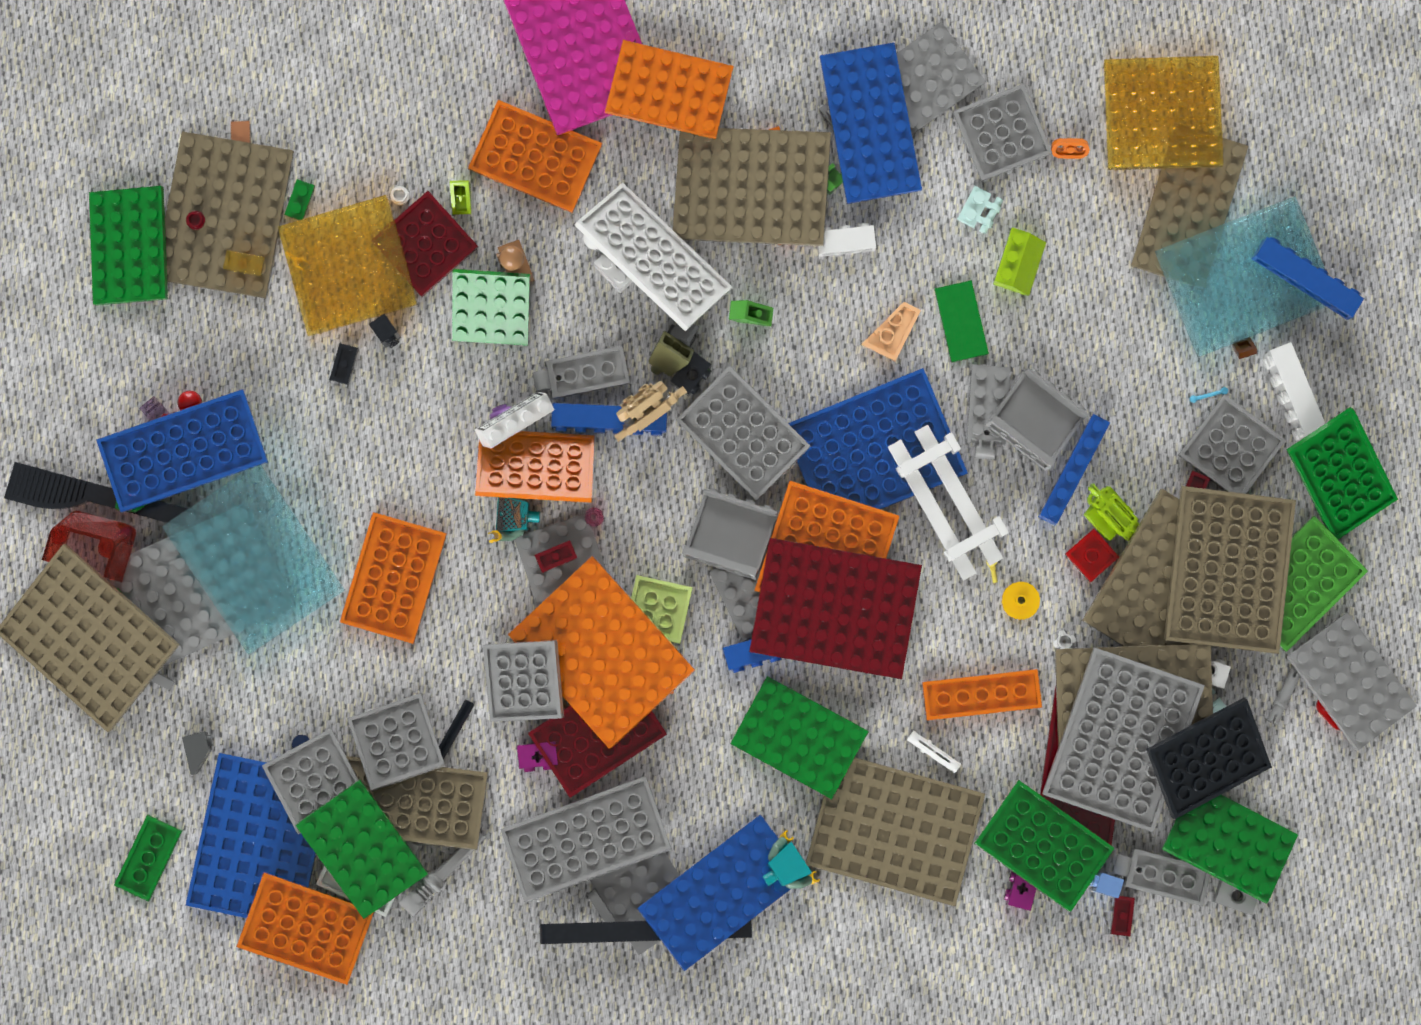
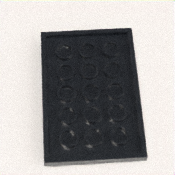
(1209, 758)

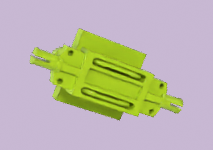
(1110, 513)

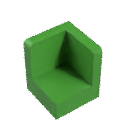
(834, 179)

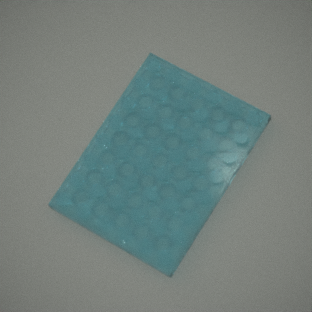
(1227, 293)
(253, 558)

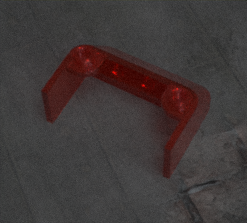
(114, 537)

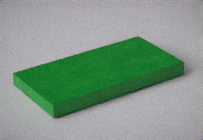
(961, 321)
(148, 858)

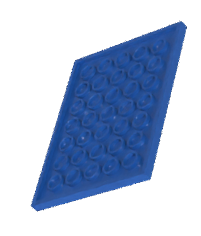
(853, 438)

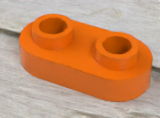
(1069, 148)

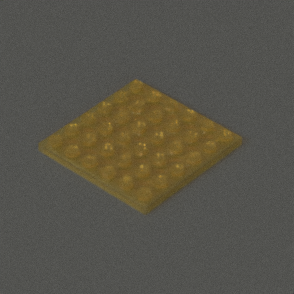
(1163, 113)
(347, 265)

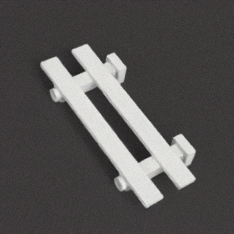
(981, 535)

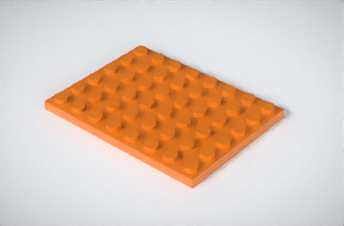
(608, 651)

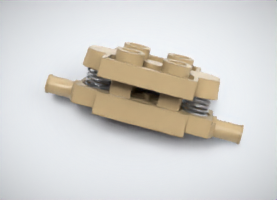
(645, 407)

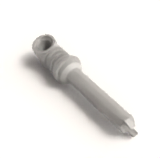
(434, 881)

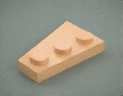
(893, 332)

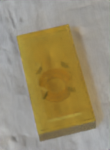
(244, 263)

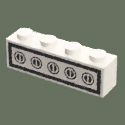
(514, 419)

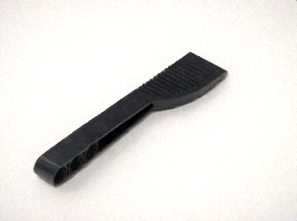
(58, 491)
(609, 932)

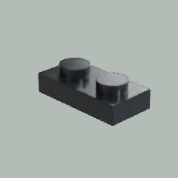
(343, 364)

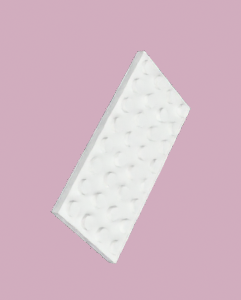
(653, 256)

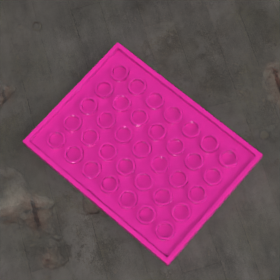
(572, 53)

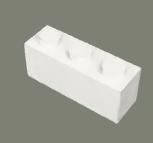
(848, 240)

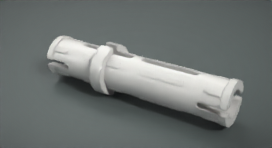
(952, 764)

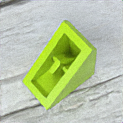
(460, 197)

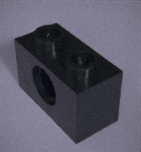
(385, 331)
(696, 364)

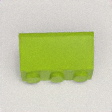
(1019, 262)

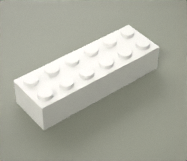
(1293, 390)

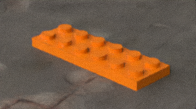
(982, 694)

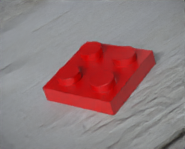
(1092, 555)

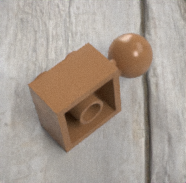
(513, 259)

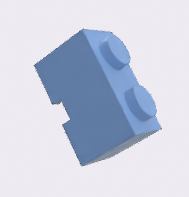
(1107, 885)

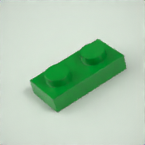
(299, 200)

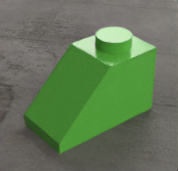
(750, 313)

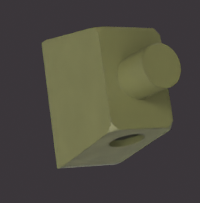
(669, 355)

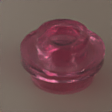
(595, 511)

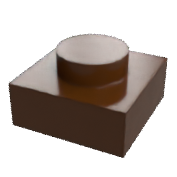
(1244, 348)

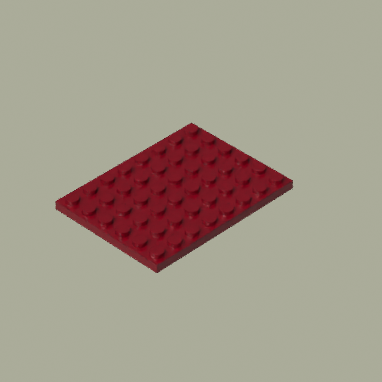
(835, 608)

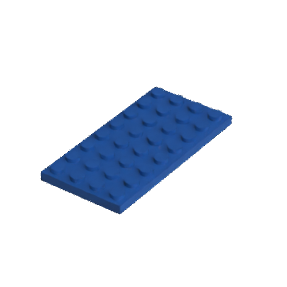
(870, 123)
(182, 451)
(715, 895)

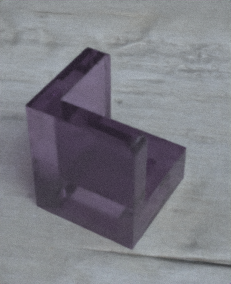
(153, 409)

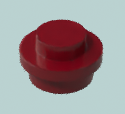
(195, 220)

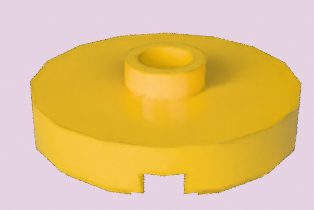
(1010, 600)

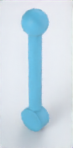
(1224, 390)

